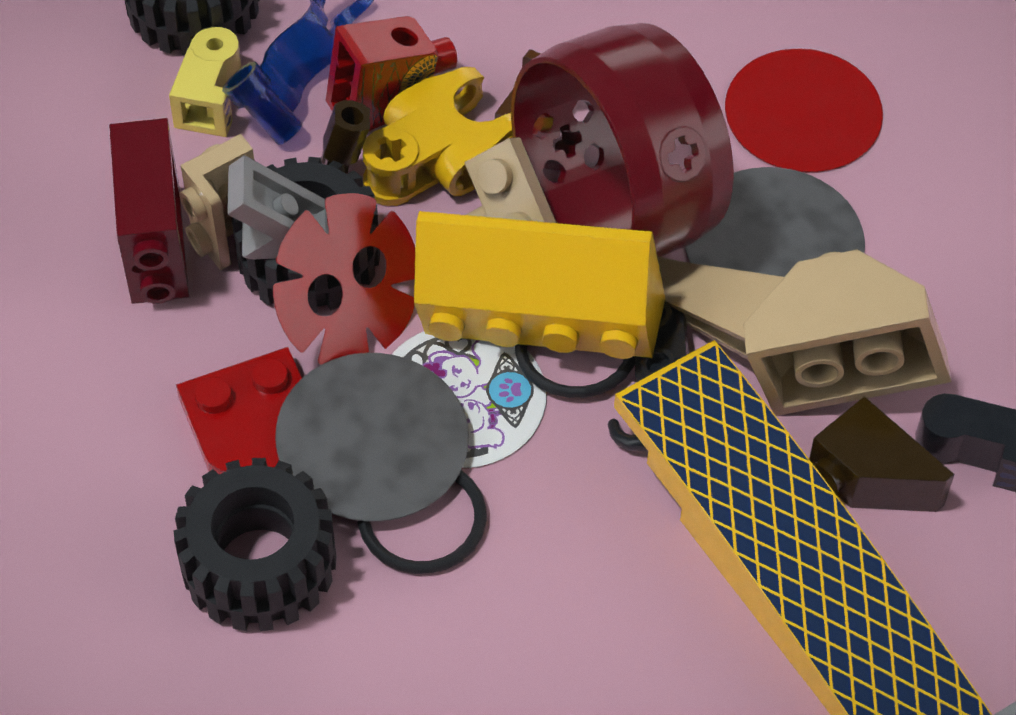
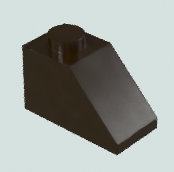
(878, 463)

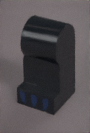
(971, 433)

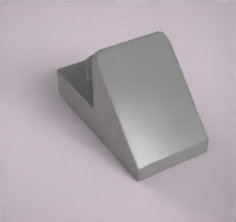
(267, 206)

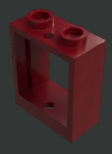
(148, 211)

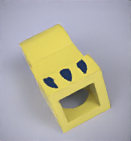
(197, 91)

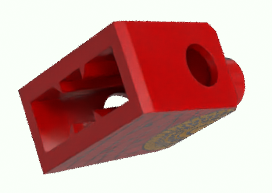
(381, 60)

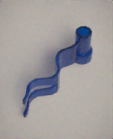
(288, 65)

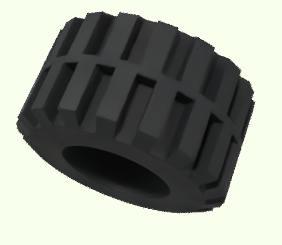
(178, 21)
(325, 289)
(249, 501)

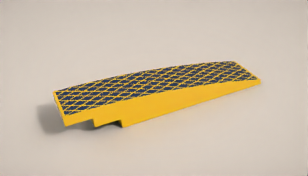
(790, 544)

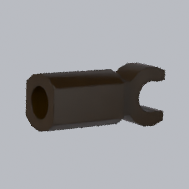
(345, 133)

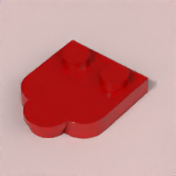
(238, 409)

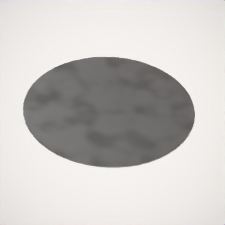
(778, 221)
(374, 435)

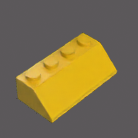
(538, 284)

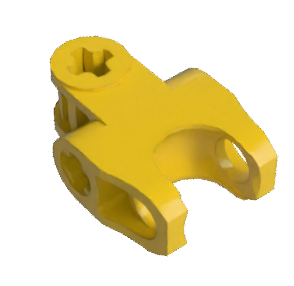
(430, 138)

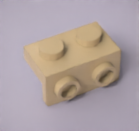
(207, 198)

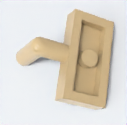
(508, 184)

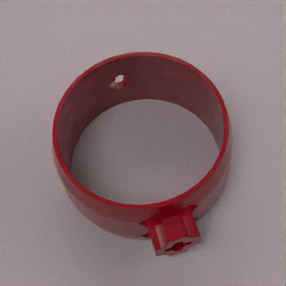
(639, 99)

